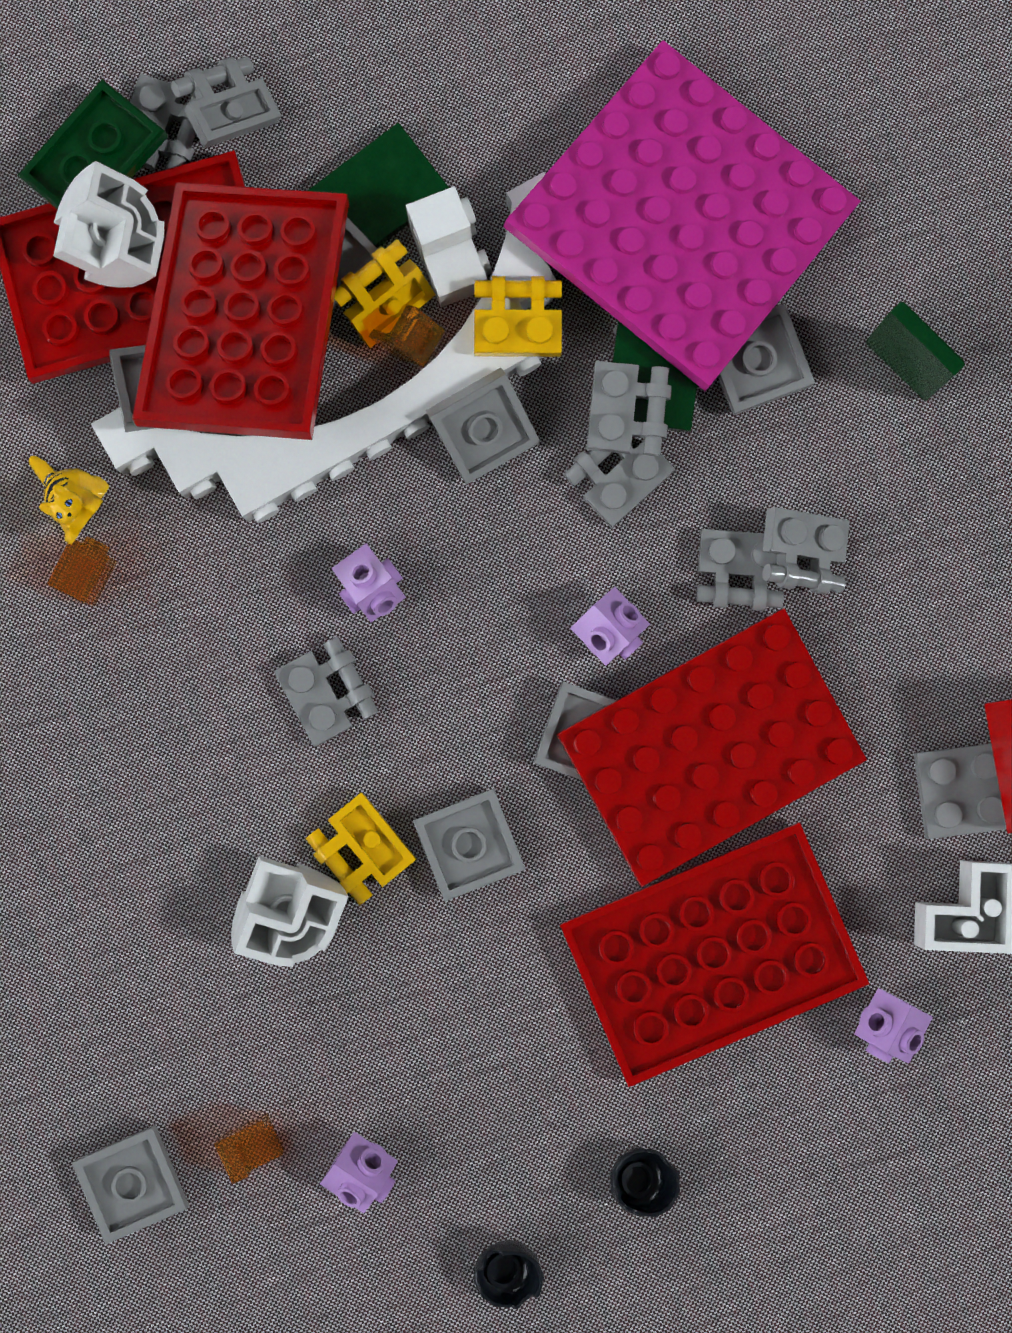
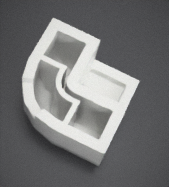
(109, 228)
(286, 913)

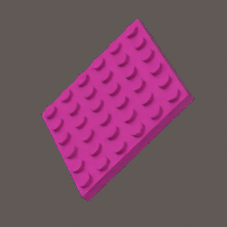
(682, 214)

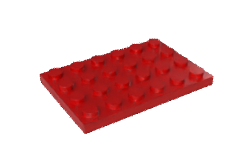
(242, 311)
(58, 314)
(711, 747)
(714, 954)

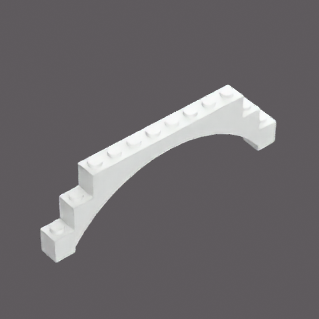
(271, 470)

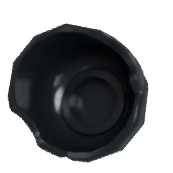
(644, 1182)
(508, 1274)

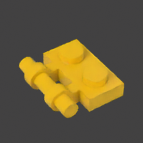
(385, 302)
(518, 331)
(372, 842)

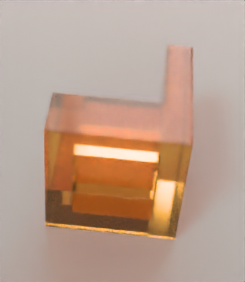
(411, 337)
(248, 1147)

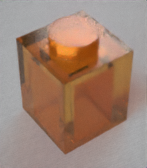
(83, 570)

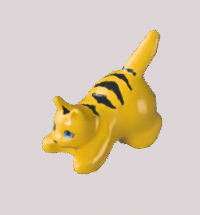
(69, 496)

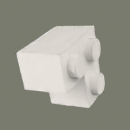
(443, 236)
(980, 919)

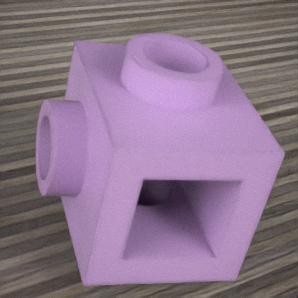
(369, 583)
(611, 627)
(892, 1027)
(360, 1173)

